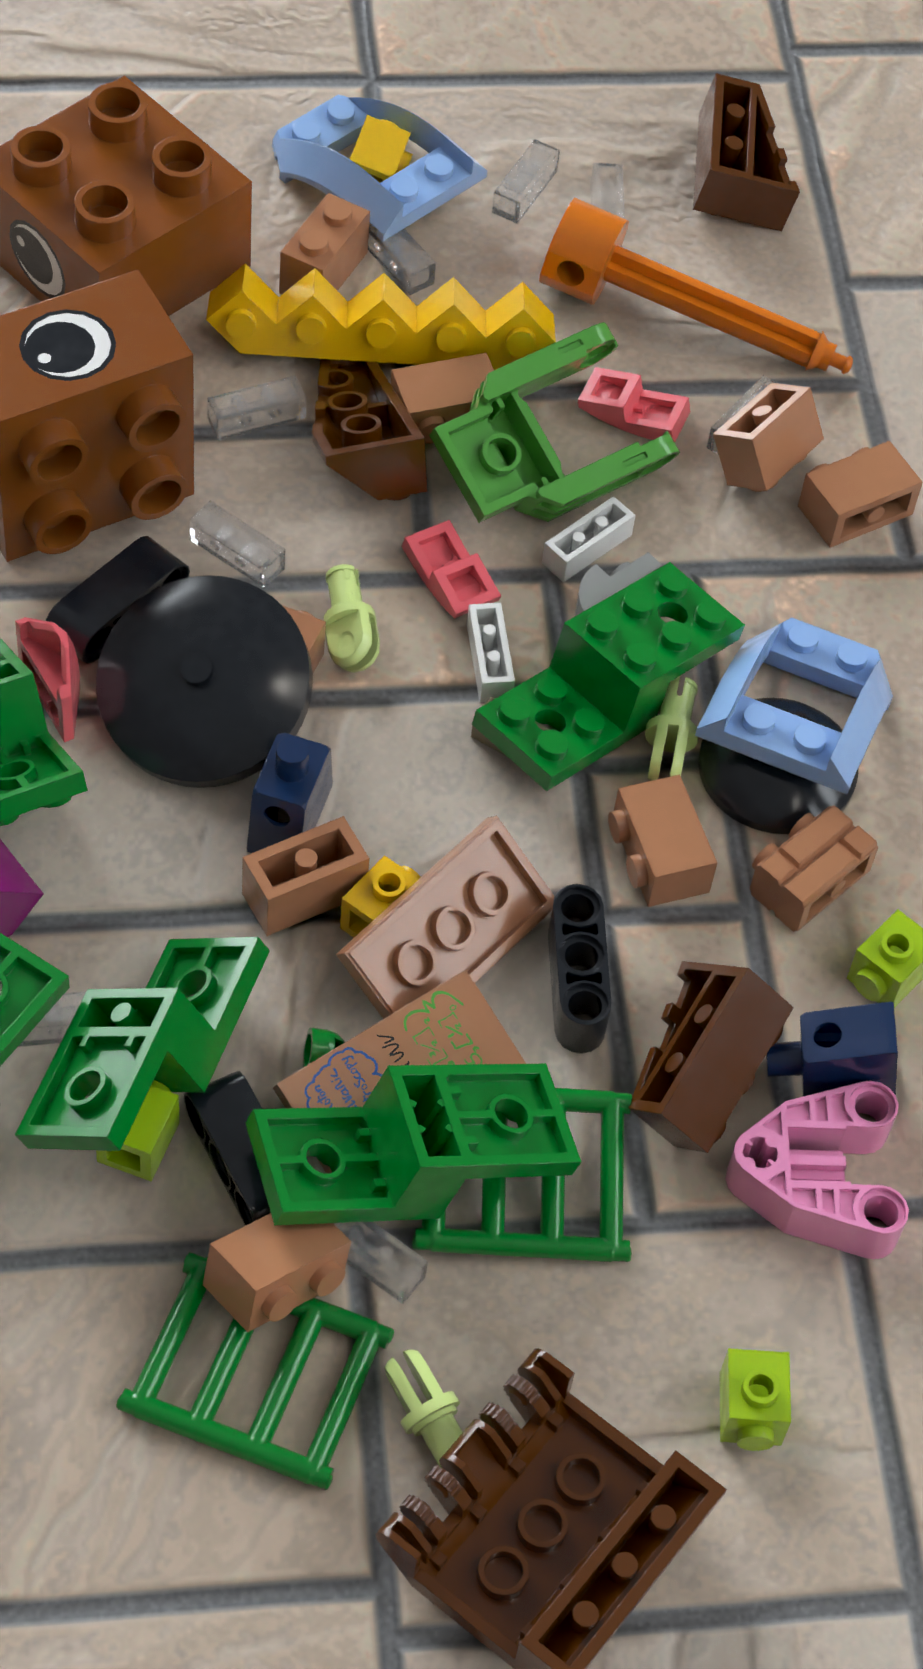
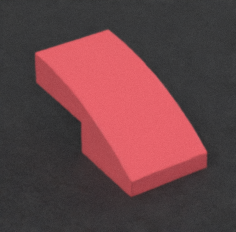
(623, 403)
(449, 570)

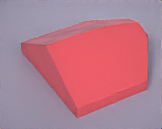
(54, 663)

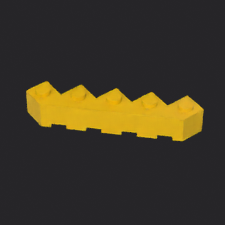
(377, 322)

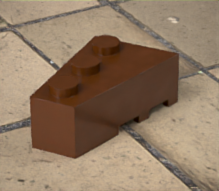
(737, 158)
(708, 1053)

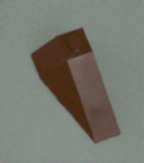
(367, 431)

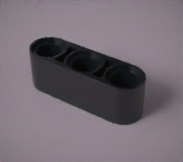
(102, 599)
(573, 989)
(221, 1127)

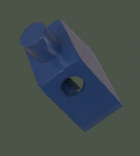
(292, 778)
(840, 1048)

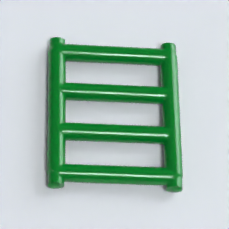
(551, 1241)
(257, 1444)

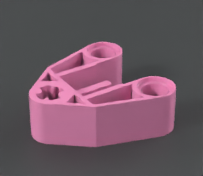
(802, 1169)

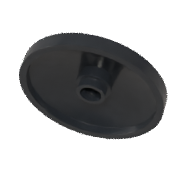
(203, 680)

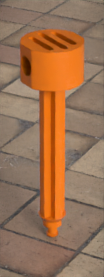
(590, 253)

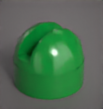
(318, 1043)

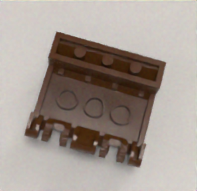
(546, 1524)

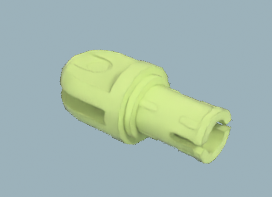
(350, 622)
(673, 728)
(434, 1417)

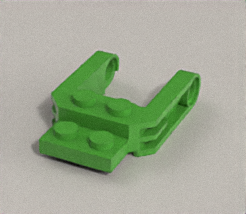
(504, 455)

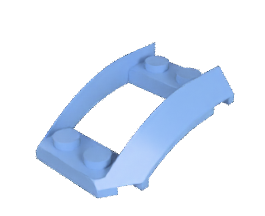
(311, 148)
(785, 738)

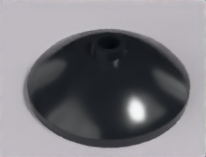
(762, 793)

